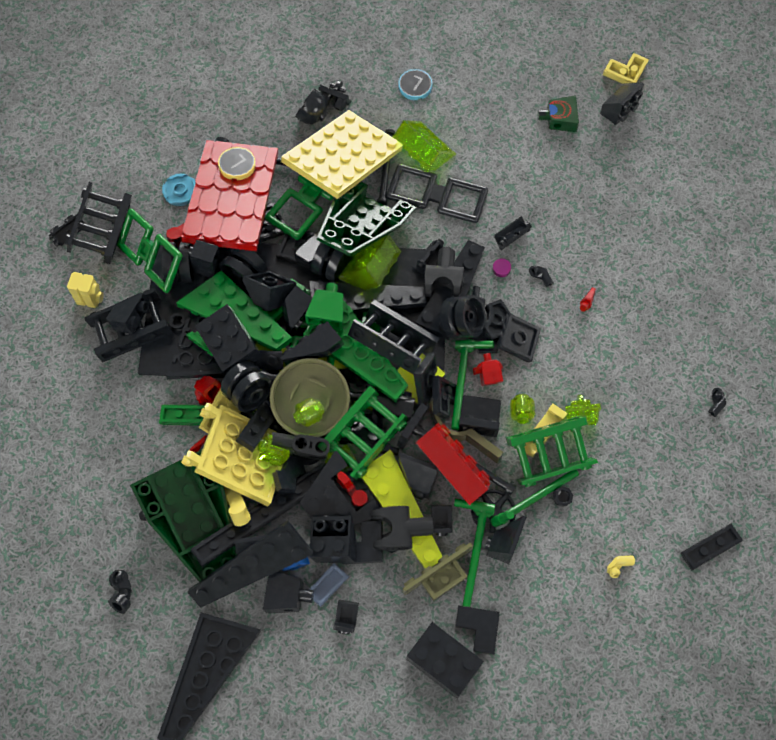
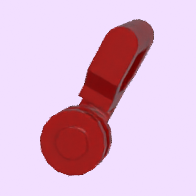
(358, 497)

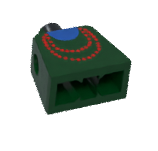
(561, 114)

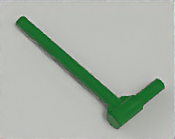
(464, 347)
(484, 511)
(503, 518)

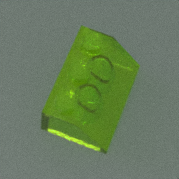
(423, 145)
(372, 264)

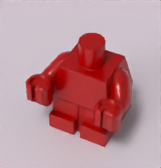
(489, 371)
(206, 390)

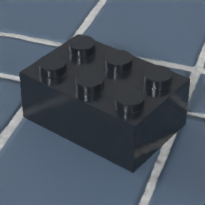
(227, 339)
(444, 660)

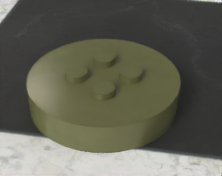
(305, 380)

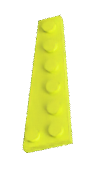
(391, 489)

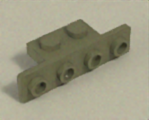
(441, 577)

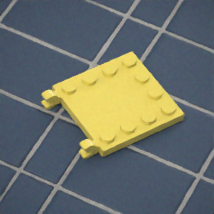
(230, 462)

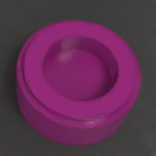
(501, 267)

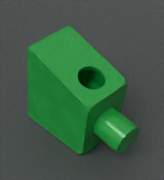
(326, 306)

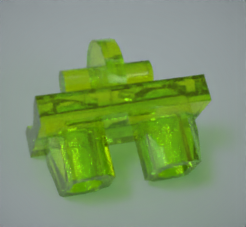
(583, 408)

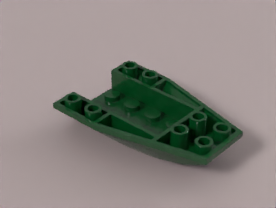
(360, 221)
(184, 512)

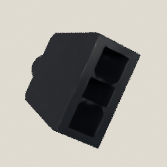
(285, 594)

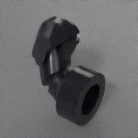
(119, 581)

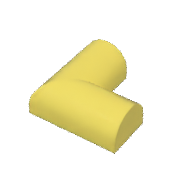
(626, 73)

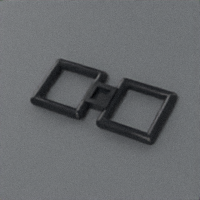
(437, 193)

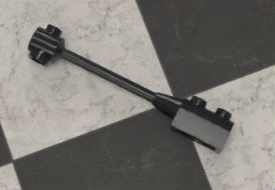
(403, 405)

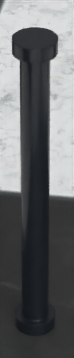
(385, 174)

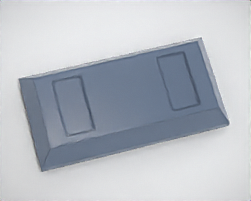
(328, 584)

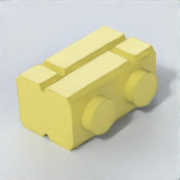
(85, 290)

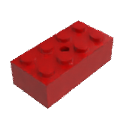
(454, 463)

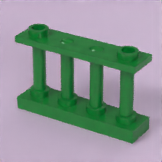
(356, 414)
(537, 436)

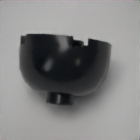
(313, 108)

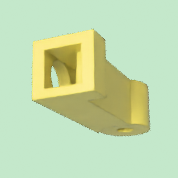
(552, 416)
(238, 509)

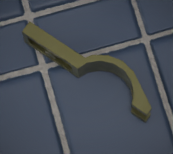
(473, 438)

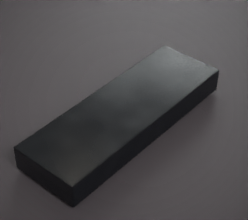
(256, 427)
(711, 547)

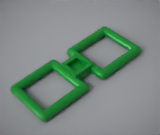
(308, 196)
(148, 250)

